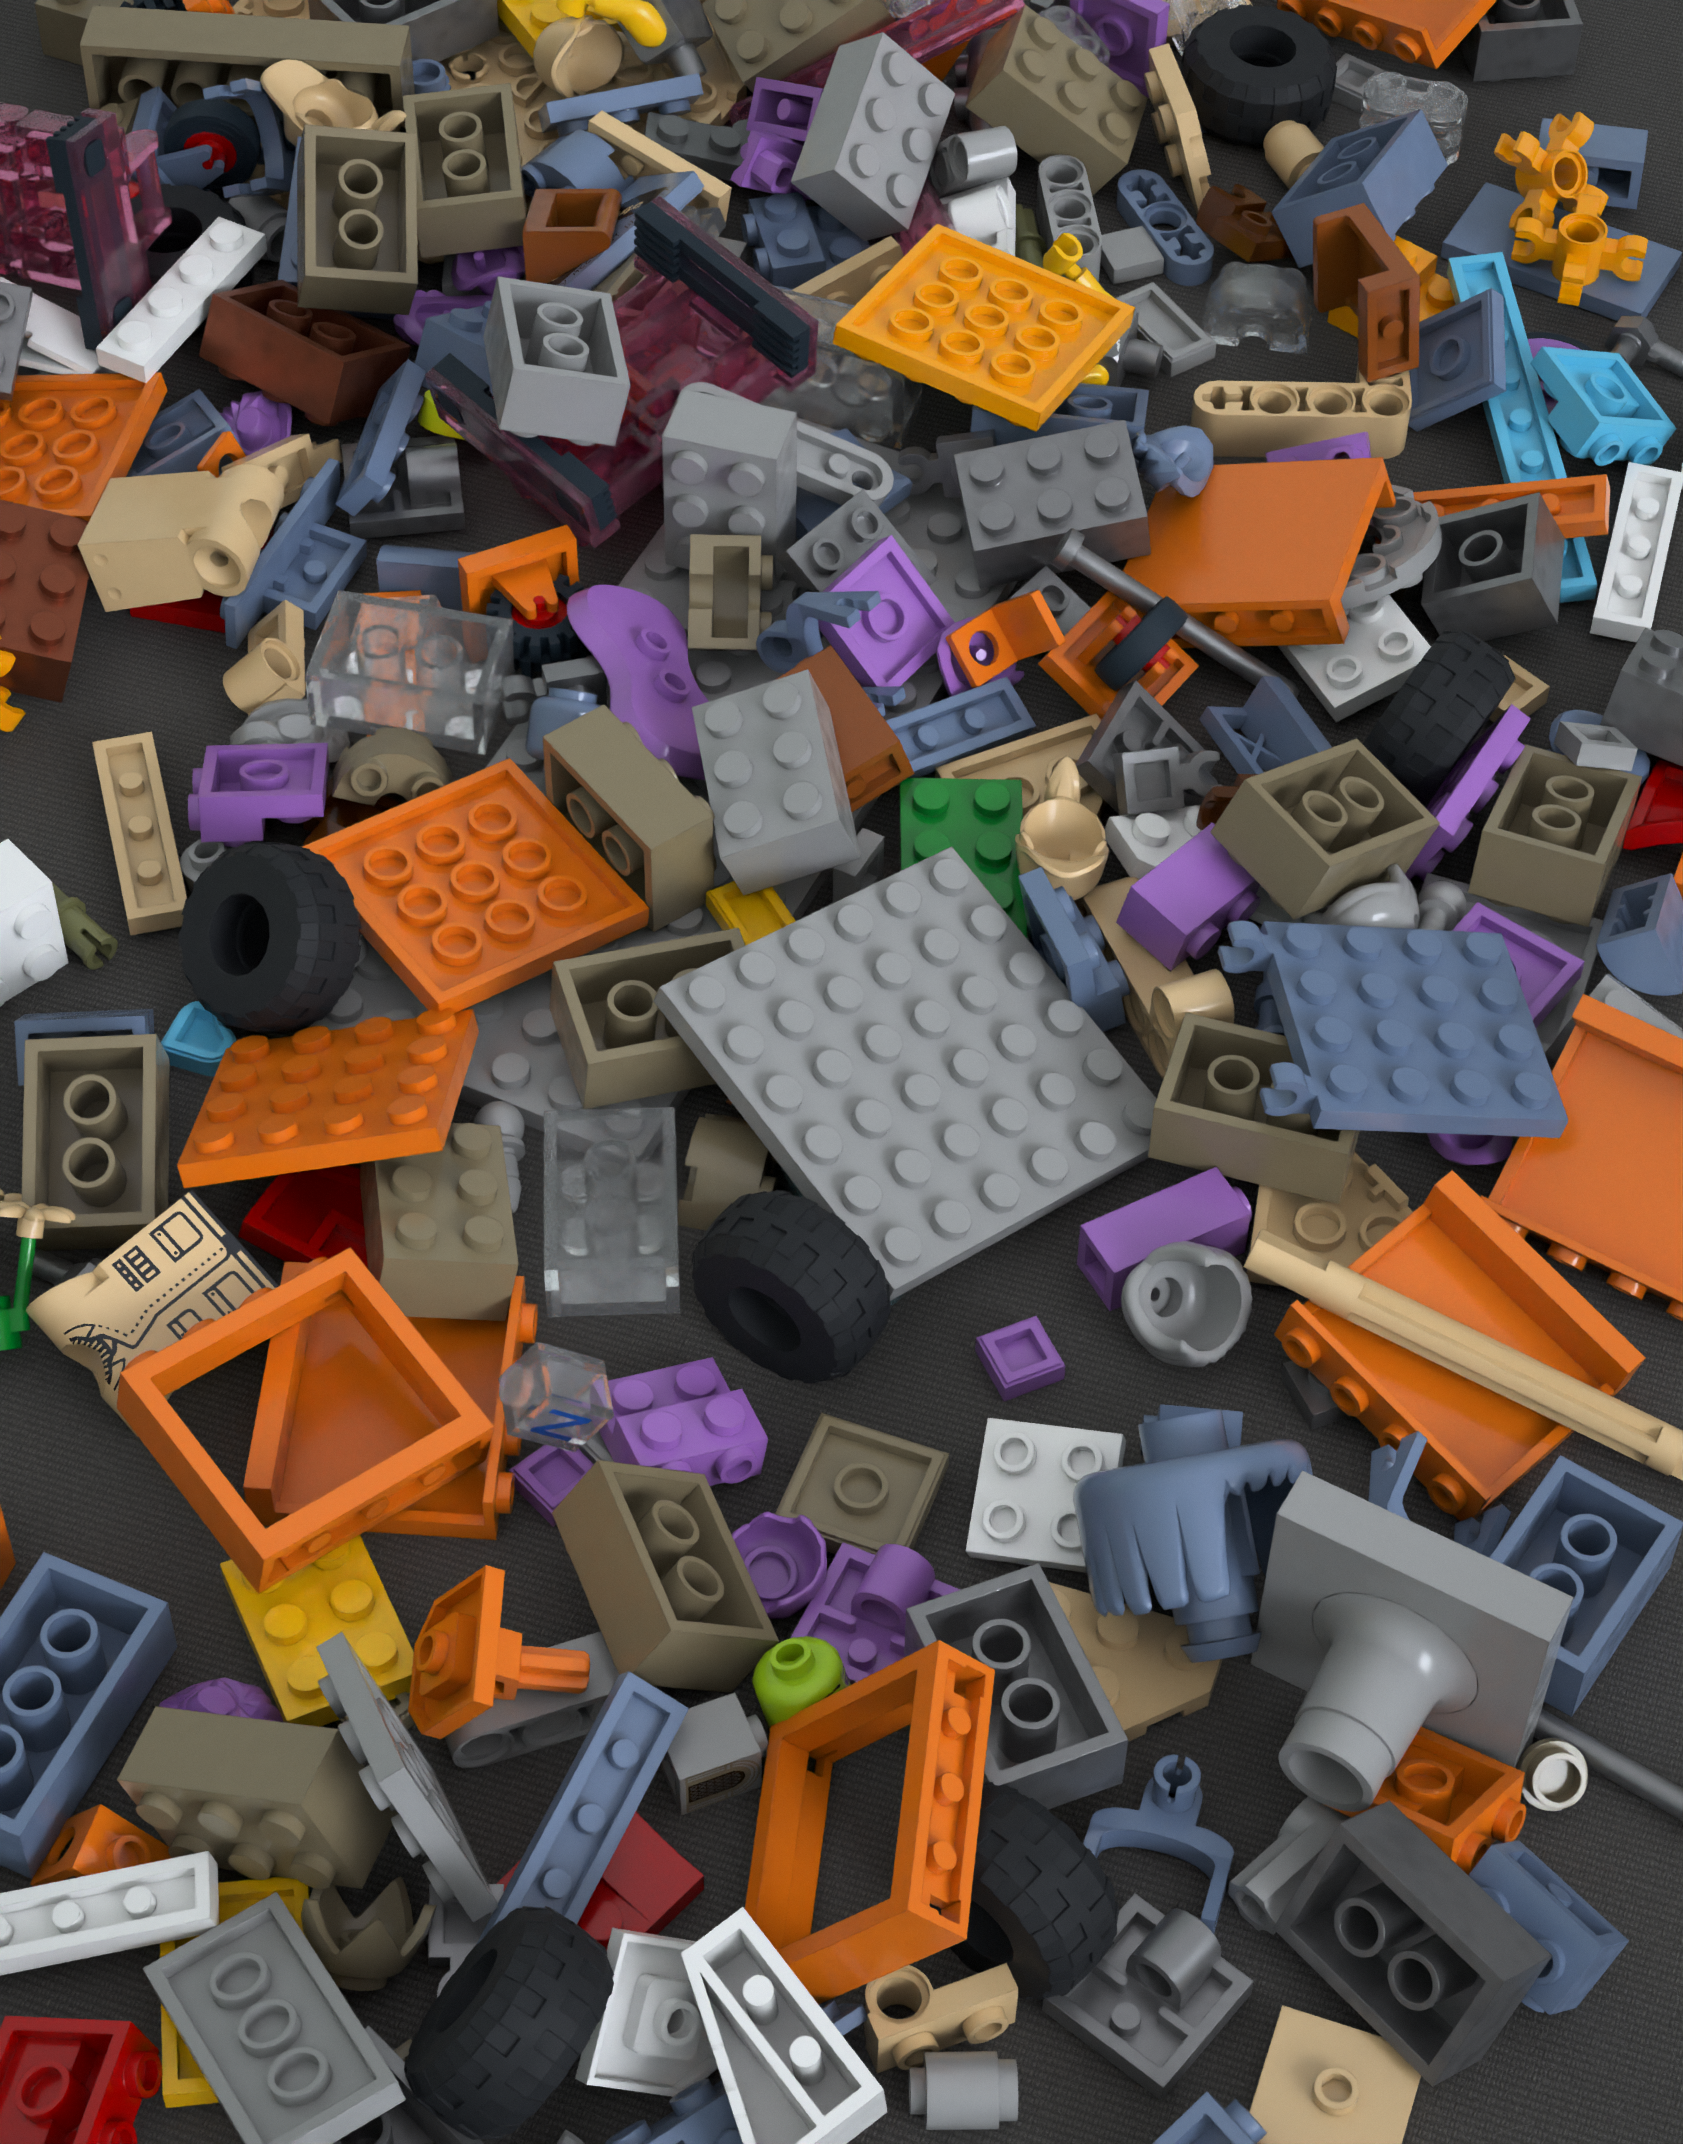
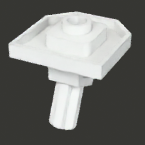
(651, 2024)

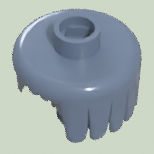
(1191, 1525)

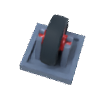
(200, 142)

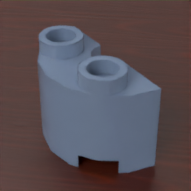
(574, 163)

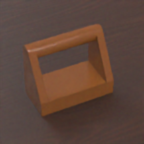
(560, 230)

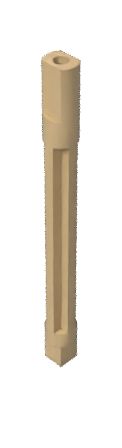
(1470, 1353)

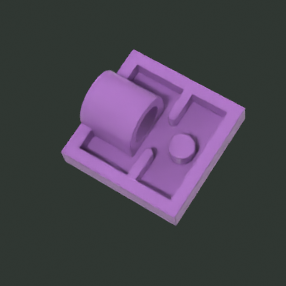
(866, 1603)

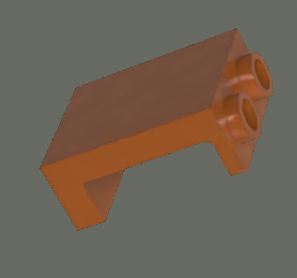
(1365, 270)
(866, 744)

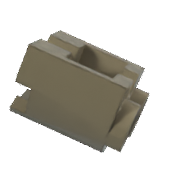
(726, 592)
(389, 763)
(724, 1164)

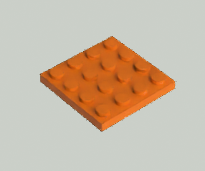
(71, 436)
(479, 887)
(330, 1097)

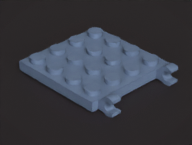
(1400, 1030)

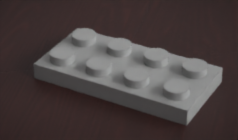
(273, 2031)

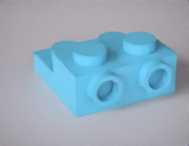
(1601, 407)

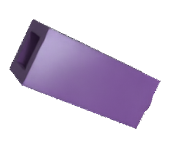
(1193, 1210)

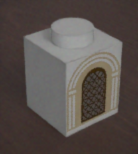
(714, 1754)

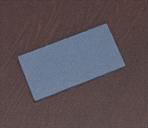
(1486, 230)

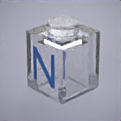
(555, 1397)

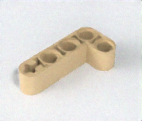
(1278, 415)
(1156, 994)

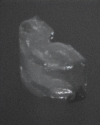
(1262, 304)

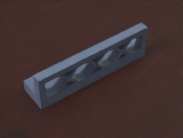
(1274, 727)

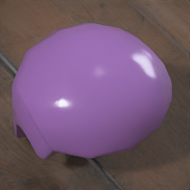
(783, 1560)

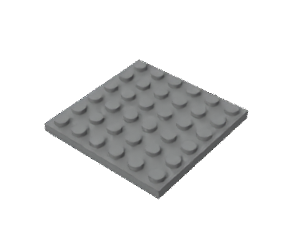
(916, 1067)

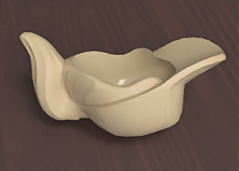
(581, 55)
(315, 100)
(1063, 836)

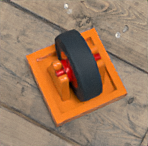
(1118, 646)

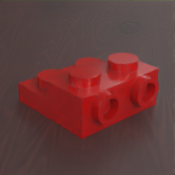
(73, 2080)

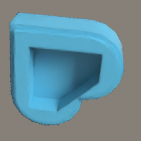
(197, 1040)

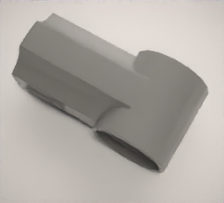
(1276, 1874)

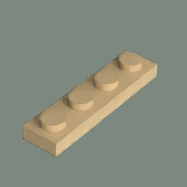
(141, 832)

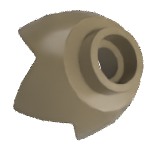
(367, 1947)

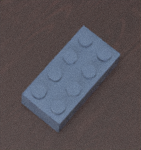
(71, 1680)

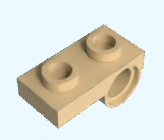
(273, 663)
(961, 2011)

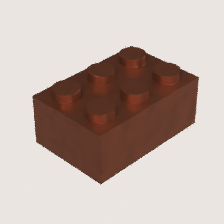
(298, 354)
(40, 597)

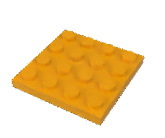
(984, 327)

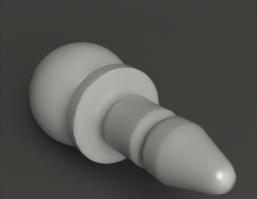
(1441, 906)
(512, 1131)

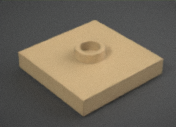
(1332, 2085)

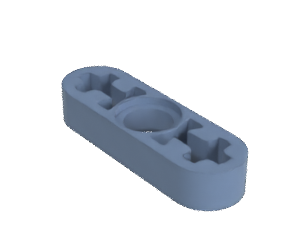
(1165, 208)

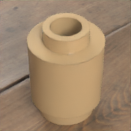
(1290, 150)

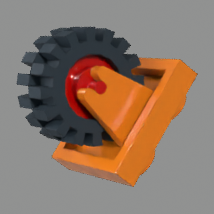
(531, 586)

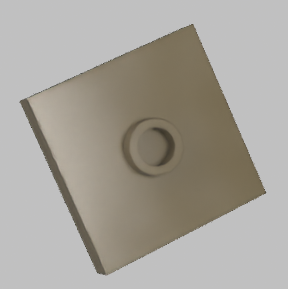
(863, 1485)

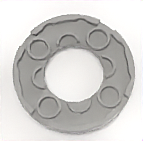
(1408, 546)

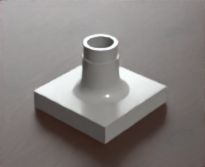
(1396, 1637)

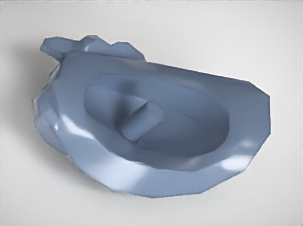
(1174, 458)

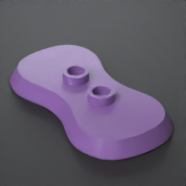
(646, 668)

